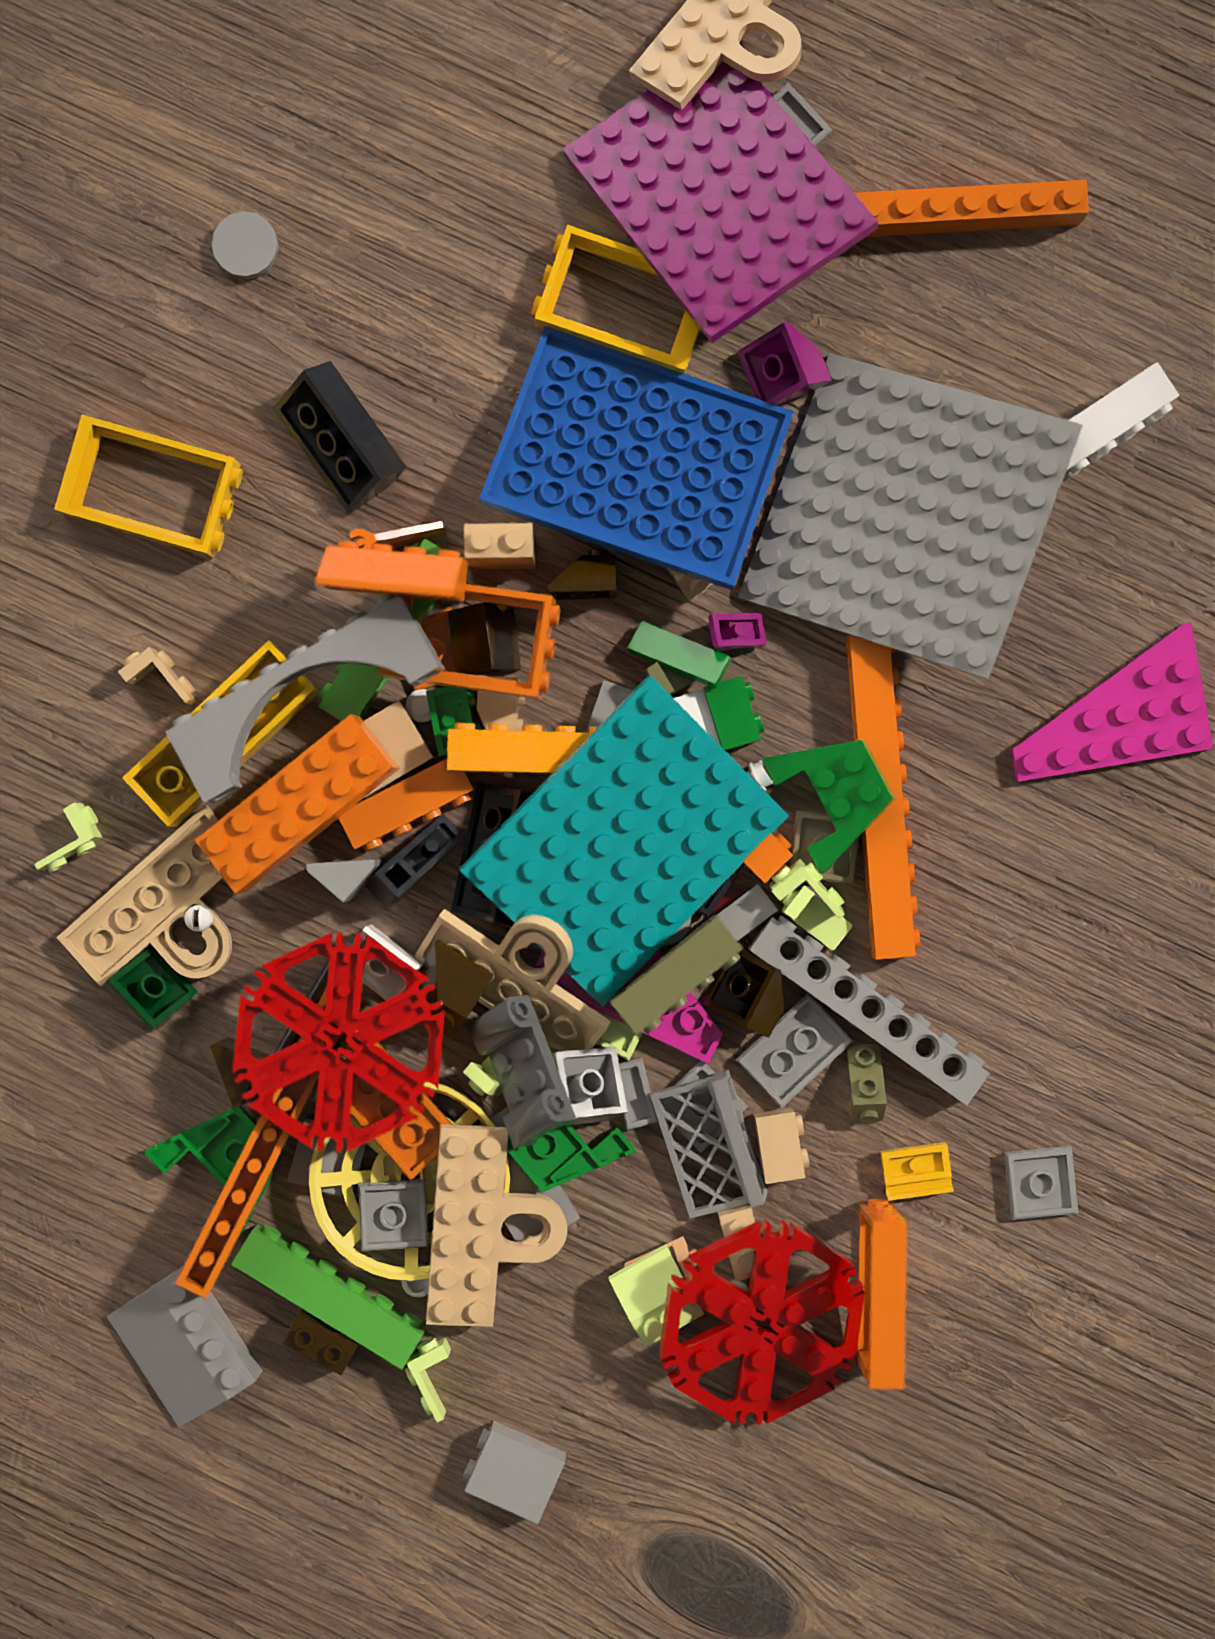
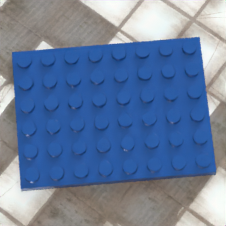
(637, 458)

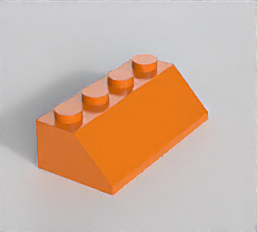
(393, 572)

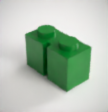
(733, 713)

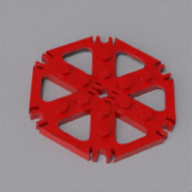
(335, 1072)
(764, 1301)

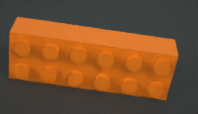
(297, 804)

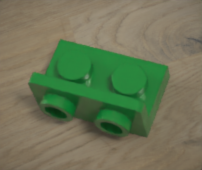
(448, 707)

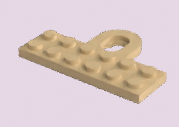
(707, 34)
(146, 907)
(563, 1018)
(469, 1223)

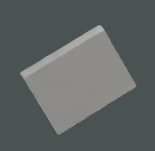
(346, 877)

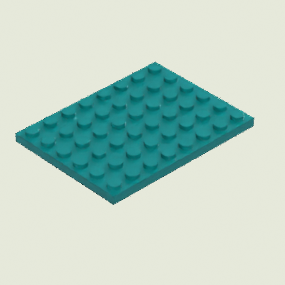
(626, 838)

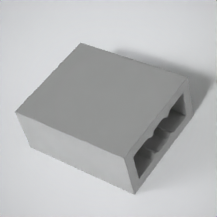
(514, 1471)

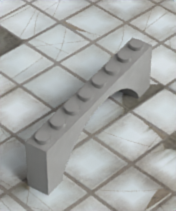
(215, 738)

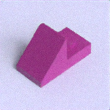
(736, 631)

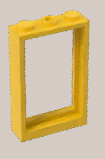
(555, 276)
(81, 465)

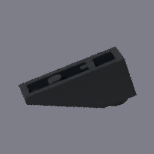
(414, 861)

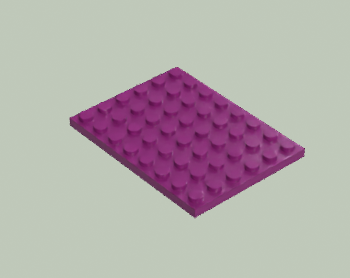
(720, 196)

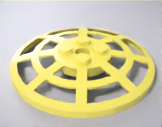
(382, 1170)

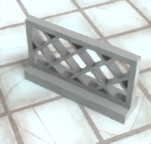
(736, 1136)

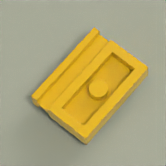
(916, 1171)

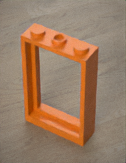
(542, 647)
(883, 1275)

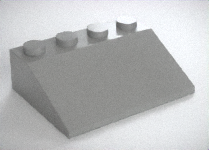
(185, 1348)

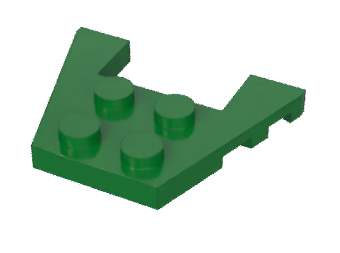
(847, 786)
(215, 1143)
(565, 1156)

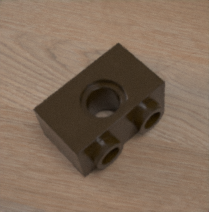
(320, 1342)

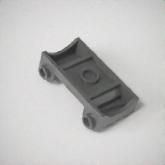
(524, 1069)

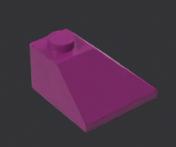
(783, 365)

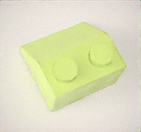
(643, 1293)

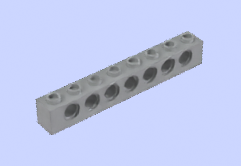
(961, 1084)

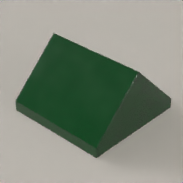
(152, 988)

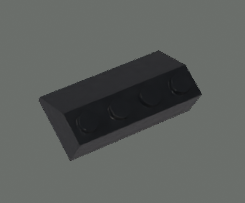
(339, 436)
(489, 811)

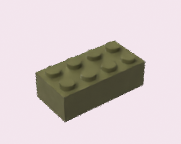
(676, 974)

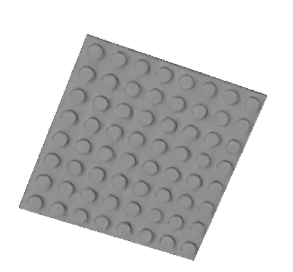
(910, 514)

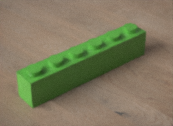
(360, 684)
(329, 1295)

